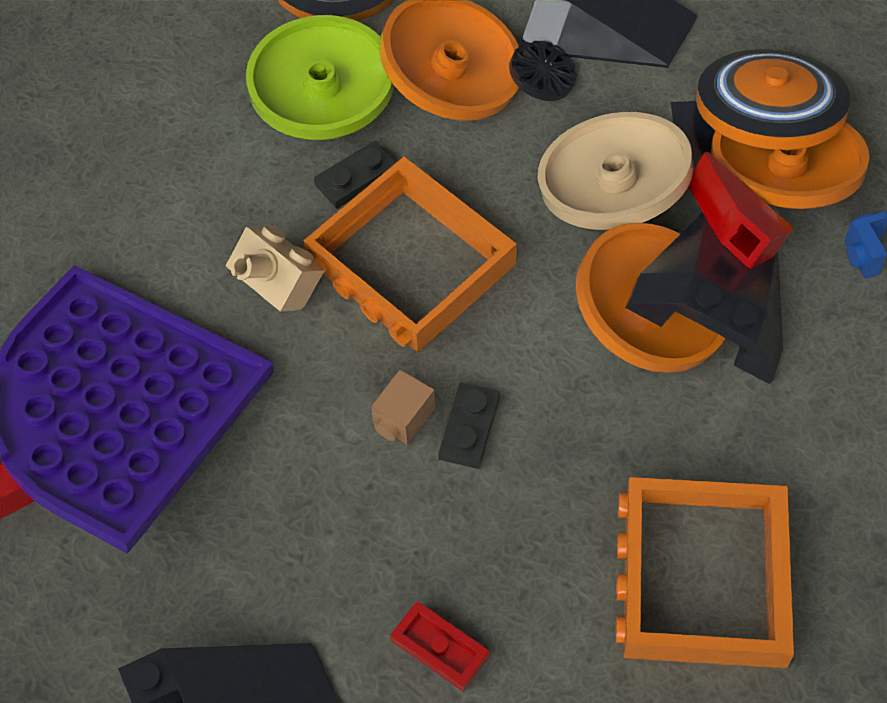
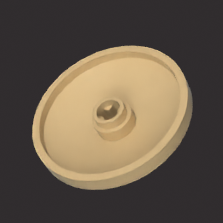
(615, 170)

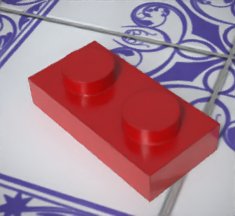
(440, 646)

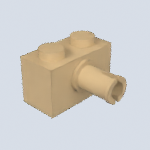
(275, 267)

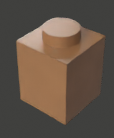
(402, 408)

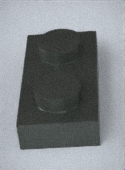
(353, 174)
(469, 425)

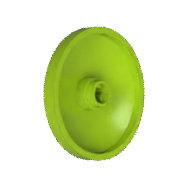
(318, 77)

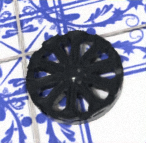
(542, 70)

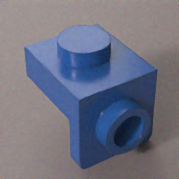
(863, 243)

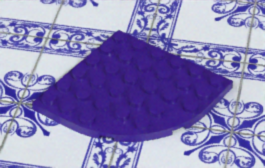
(114, 404)

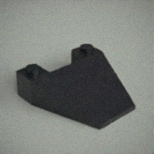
(229, 675)

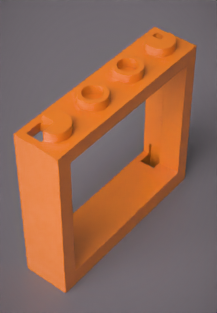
(446, 208)
(779, 647)

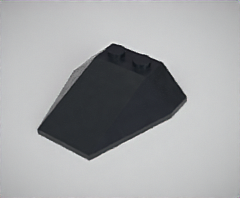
(612, 29)
(718, 292)

